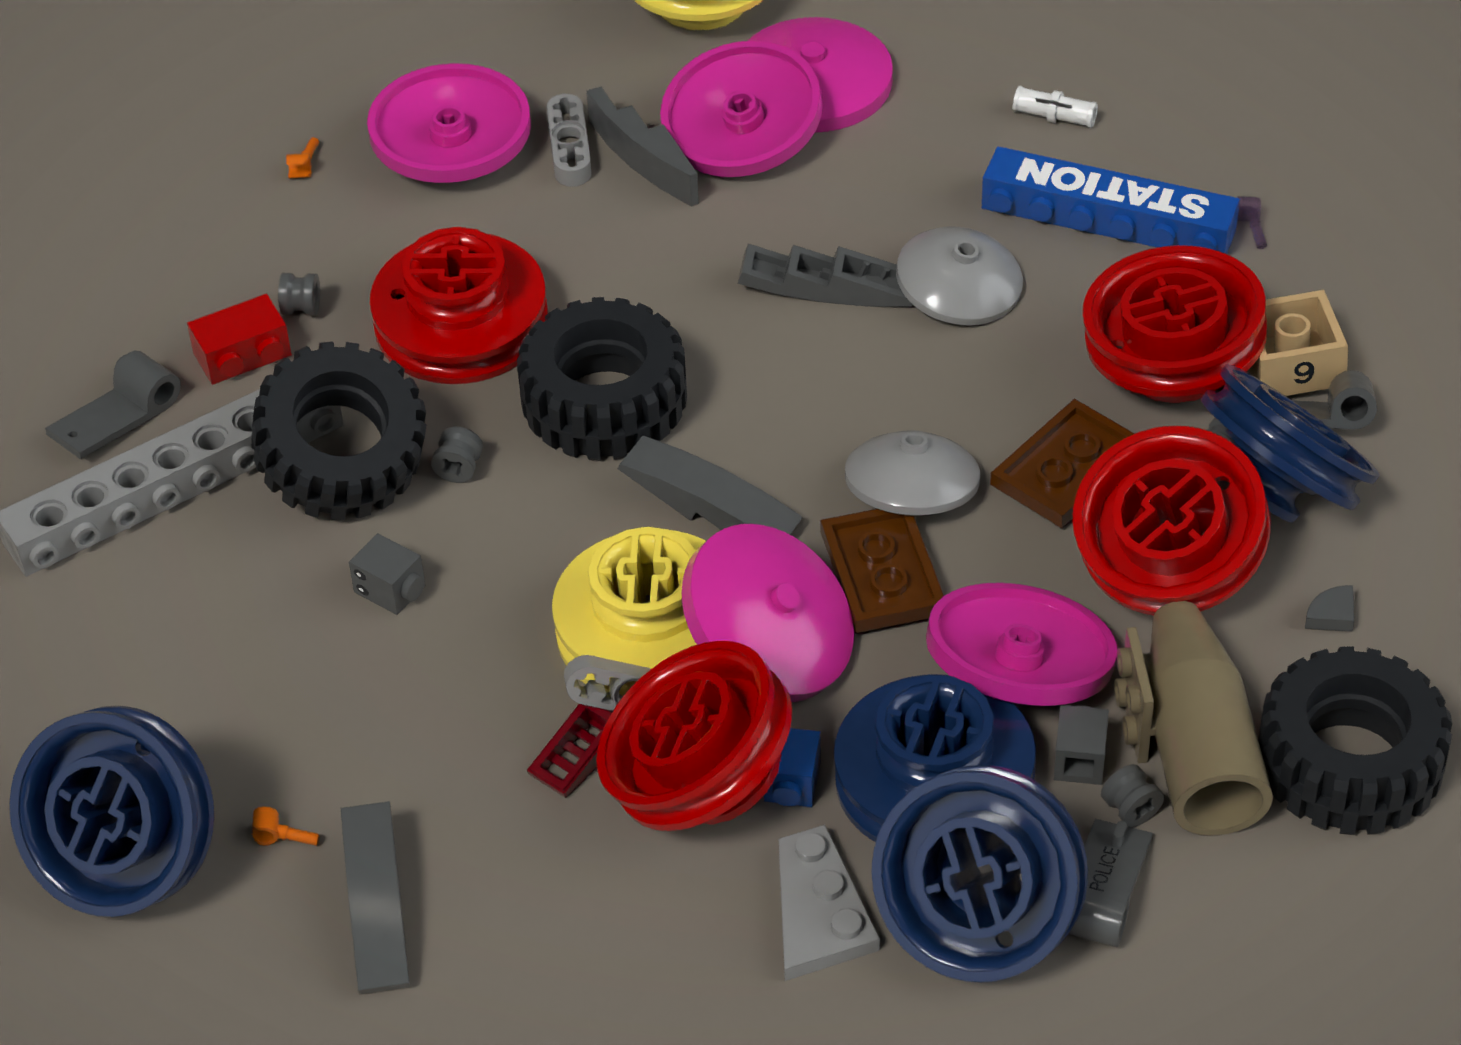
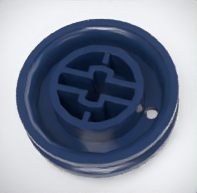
(1287, 445)
(917, 732)
(111, 810)
(942, 903)

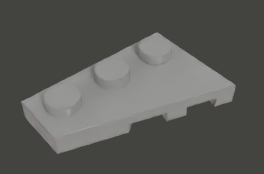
(820, 906)

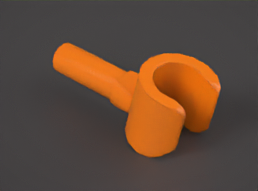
(301, 163)
(267, 829)

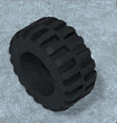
(593, 340)
(338, 379)
(1363, 693)

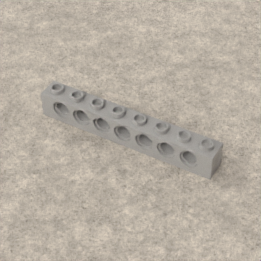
(140, 483)

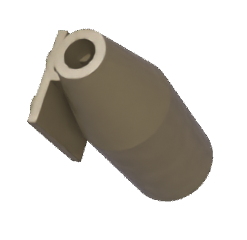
(1200, 718)

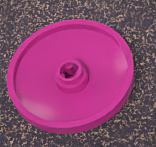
(848, 63)
(742, 108)
(449, 123)
(775, 598)
(1021, 644)

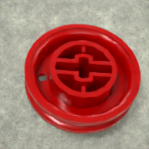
(461, 307)
(1178, 321)
(1162, 526)
(696, 737)

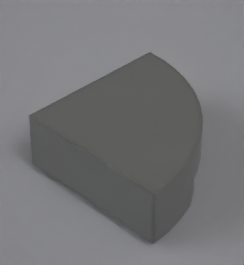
(1332, 610)

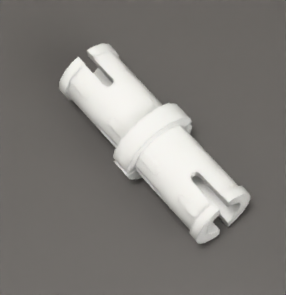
(1055, 106)

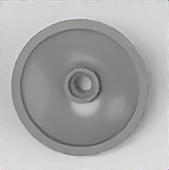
(959, 276)
(912, 473)

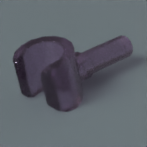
(1250, 211)

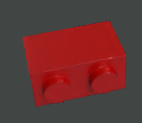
(239, 339)

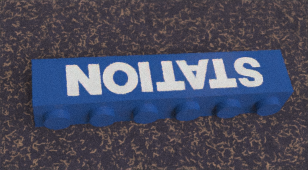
(1107, 202)

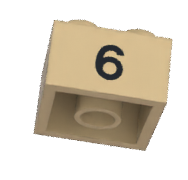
(1301, 345)

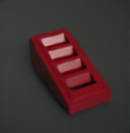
(562, 741)

